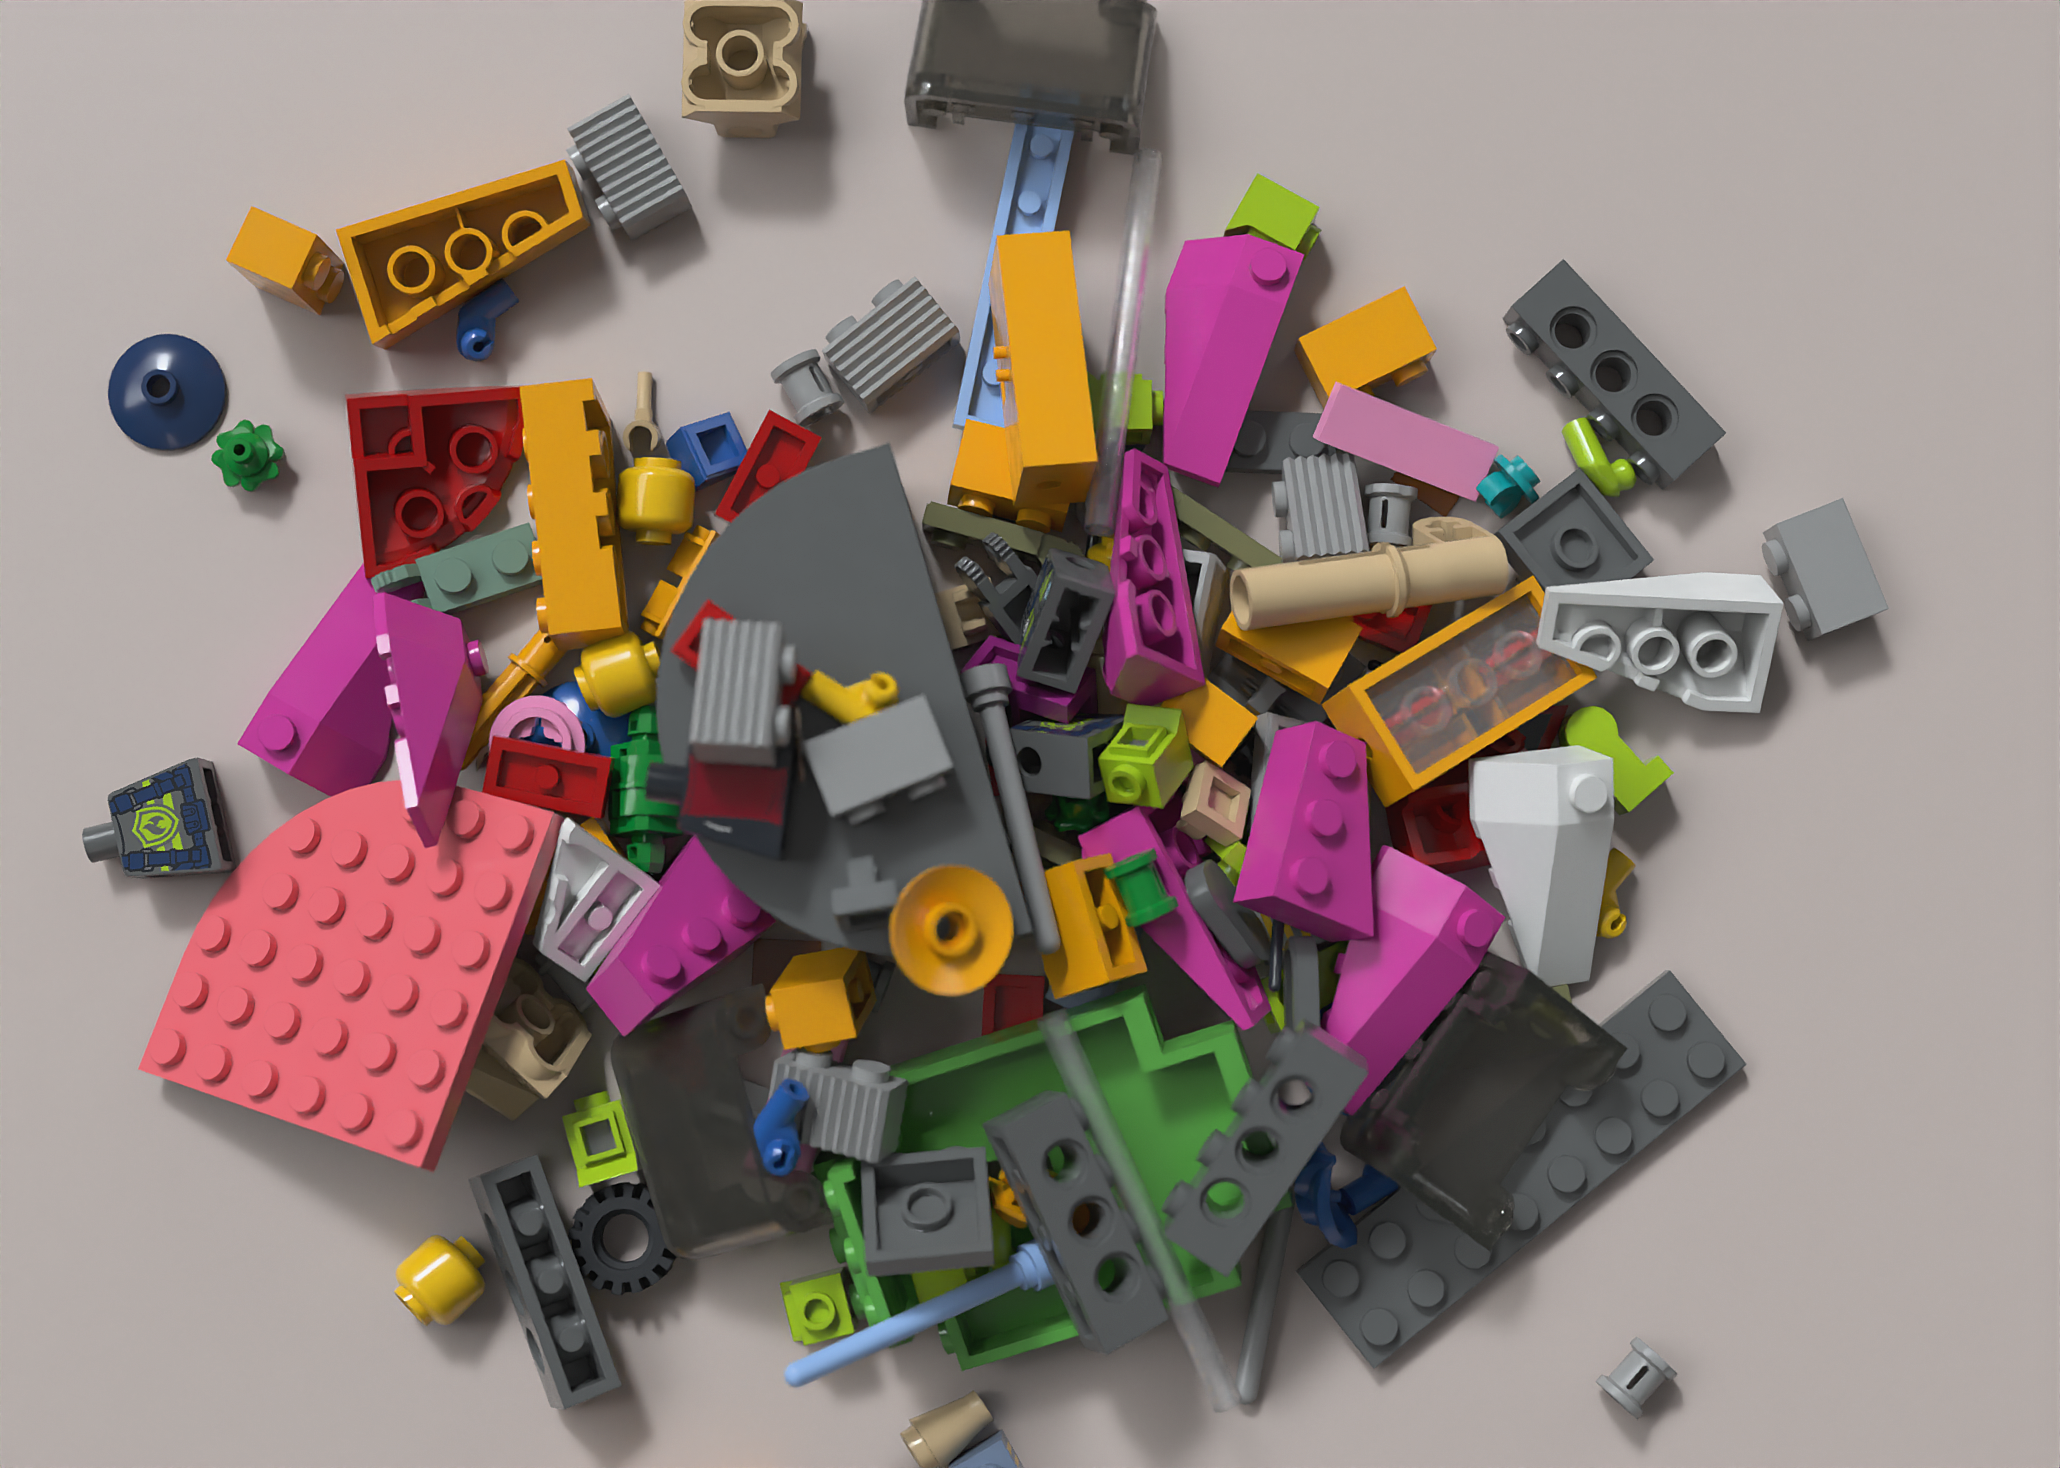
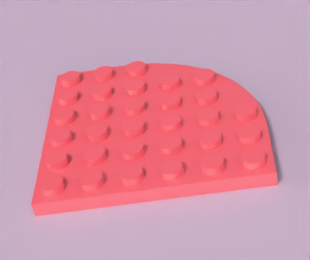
(356, 967)

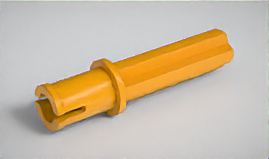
(515, 682)

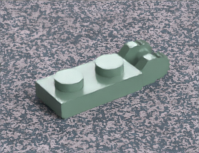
(469, 572)

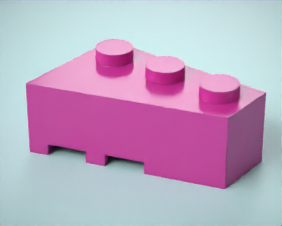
(1312, 836)
(676, 940)

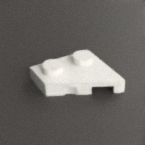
(588, 901)

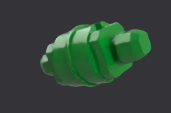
(628, 810)

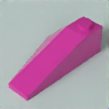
(1217, 337)
(1151, 622)
(431, 701)
(330, 706)
(1182, 930)
(1421, 954)

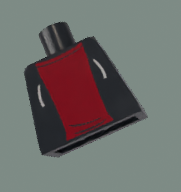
(731, 802)

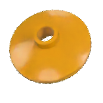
(977, 935)

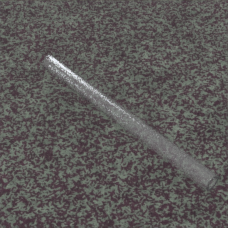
(1123, 342)
(1138, 1204)

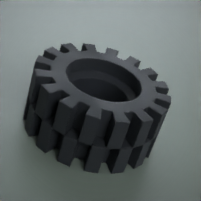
(590, 1249)

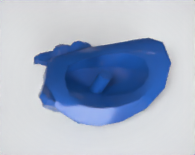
(1320, 1203)

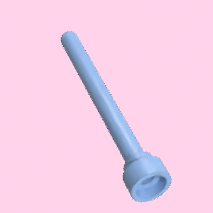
(1024, 1270)

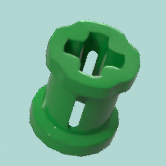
(1141, 887)

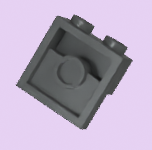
(927, 1211)

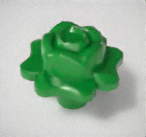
(248, 455)
(1078, 813)

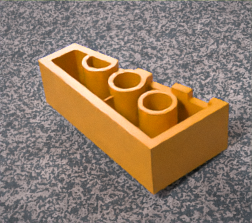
(449, 249)
(574, 513)

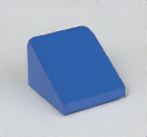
(708, 449)

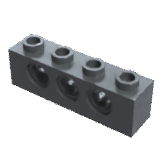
(1608, 342)
(1021, 1144)
(1224, 1232)
(544, 1282)

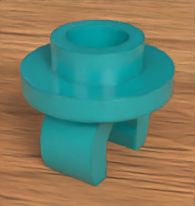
(1506, 487)

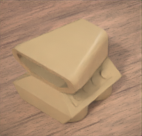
(742, 64)
(527, 1045)

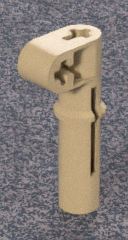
(1445, 564)

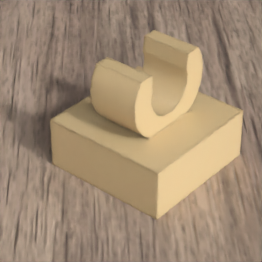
(963, 618)
(1213, 805)

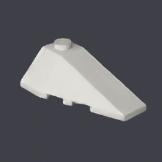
(1679, 634)
(1548, 845)

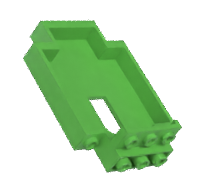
(1164, 1103)

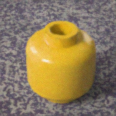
(655, 500)
(619, 674)
(440, 1279)

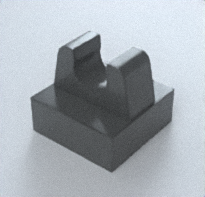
(866, 900)

